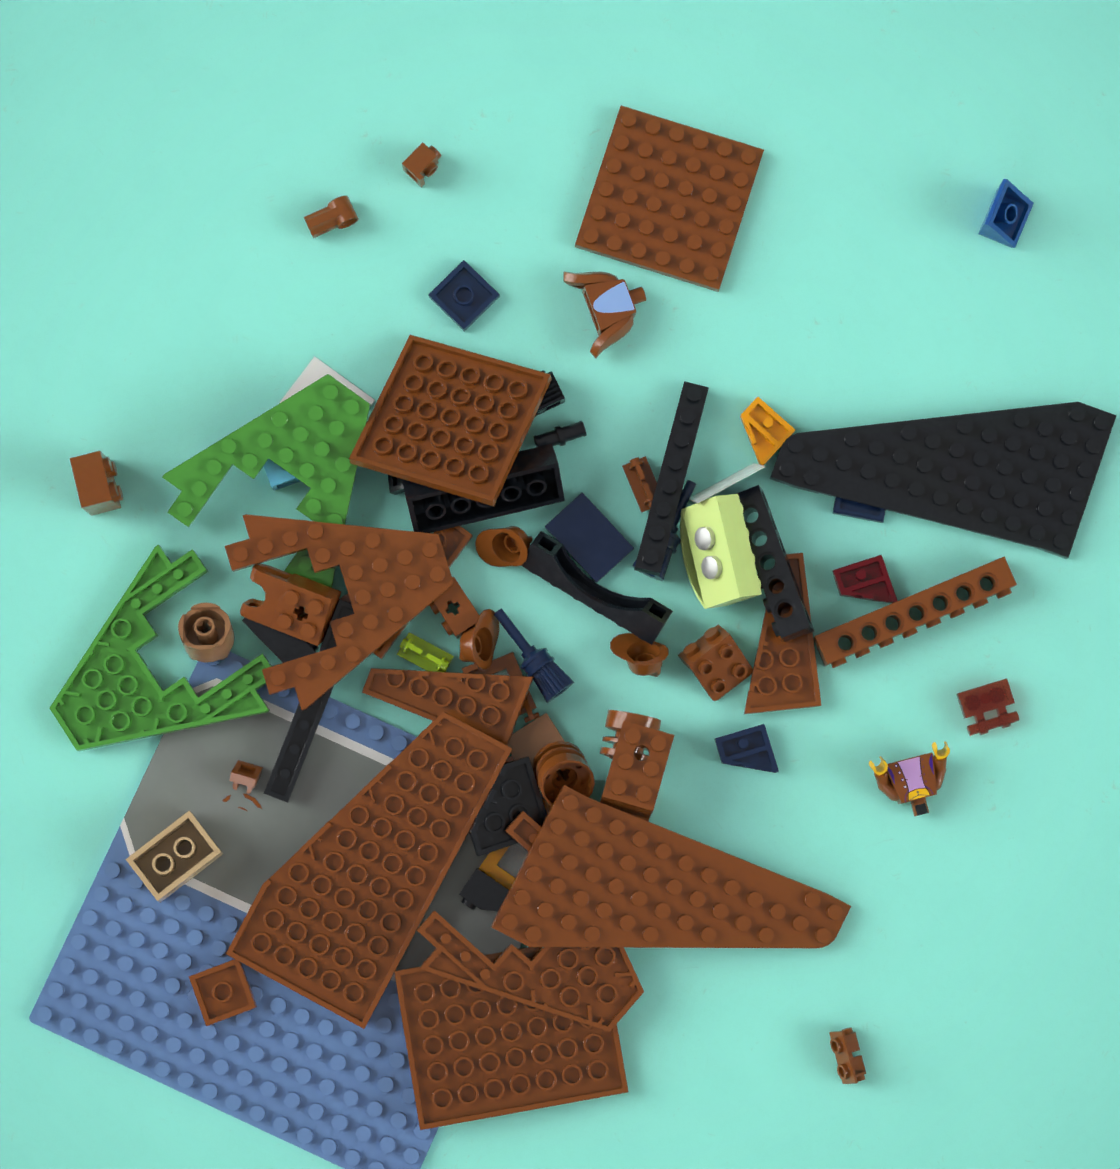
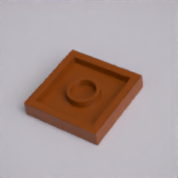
(222, 991)

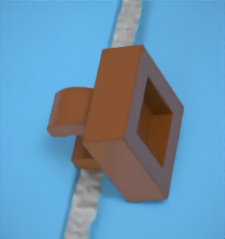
(245, 774)

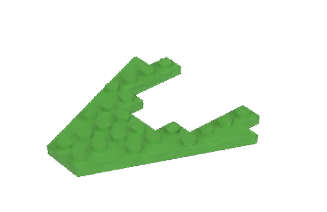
(305, 436)
(115, 693)

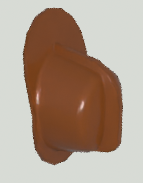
(503, 546)
(479, 642)
(640, 656)

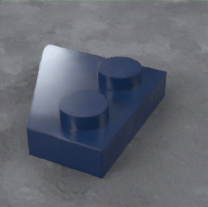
(747, 749)

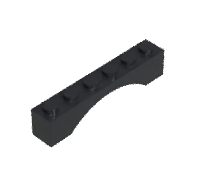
(637, 615)

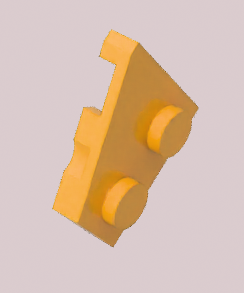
(765, 429)

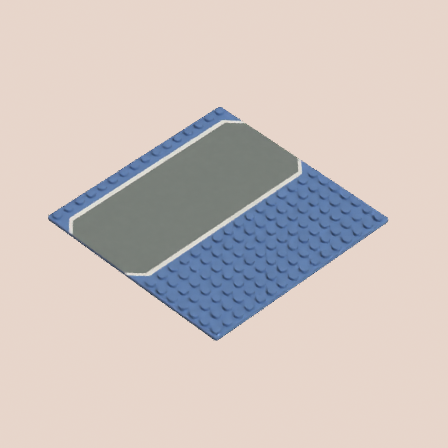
(129, 958)

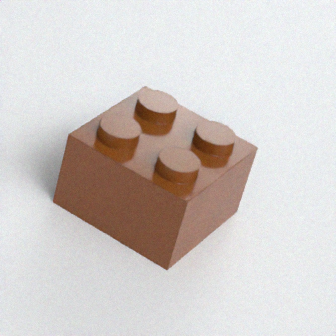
(96, 483)

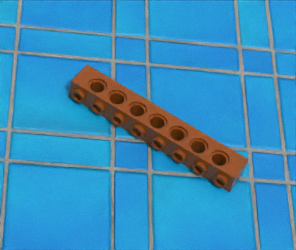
(996, 571)

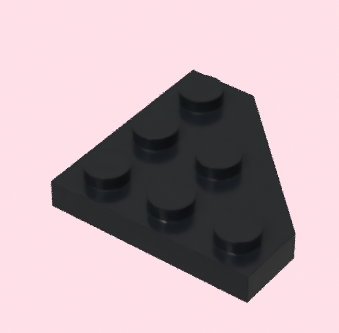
(509, 796)

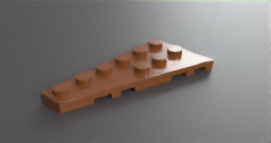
(480, 700)

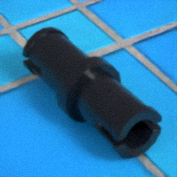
(561, 435)

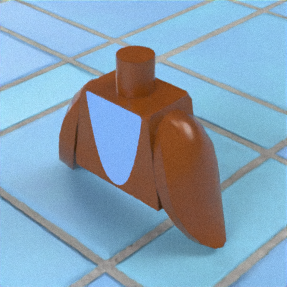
(608, 303)

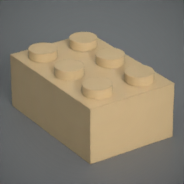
(174, 856)

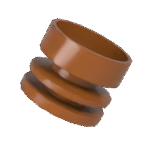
(614, 722)
(561, 765)

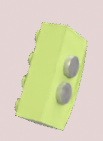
(718, 552)

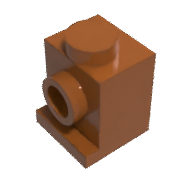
(421, 163)

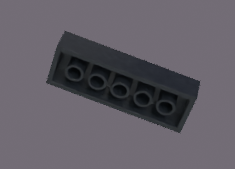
(529, 485)

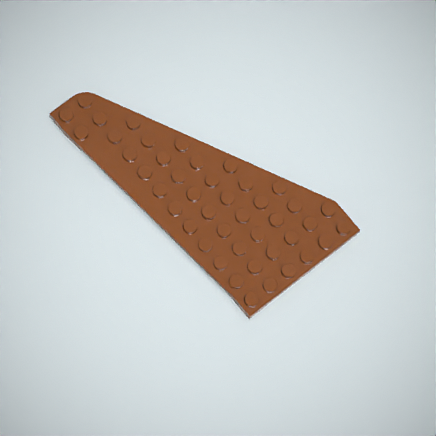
(636, 885)

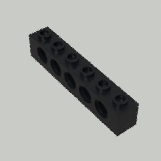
(799, 621)

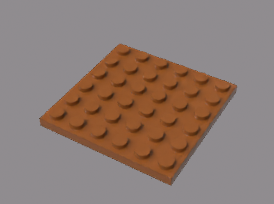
(669, 198)
(451, 419)

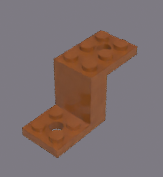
(635, 783)

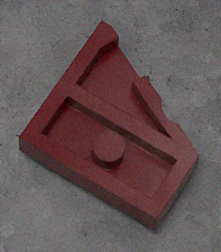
(865, 581)

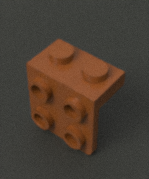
(716, 662)

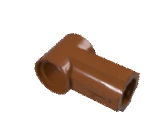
(336, 215)

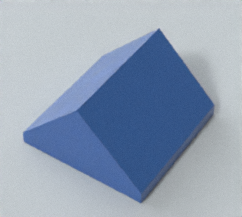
(1006, 215)

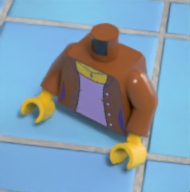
(913, 778)

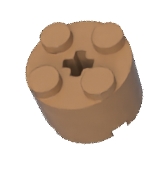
(206, 633)

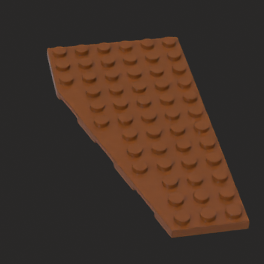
(362, 884)

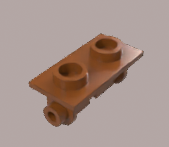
(641, 481)
(849, 1068)

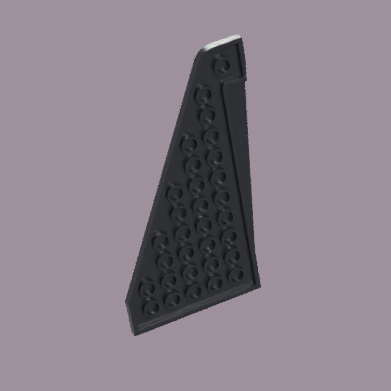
(988, 473)

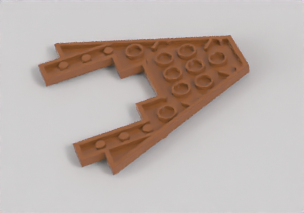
(386, 575)
(572, 982)

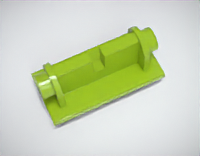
(424, 654)

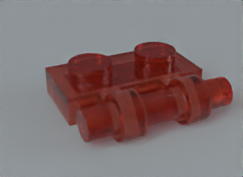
(984, 699)

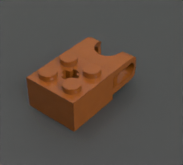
(285, 603)

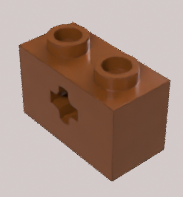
(466, 614)

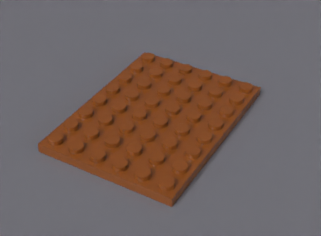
(496, 1056)

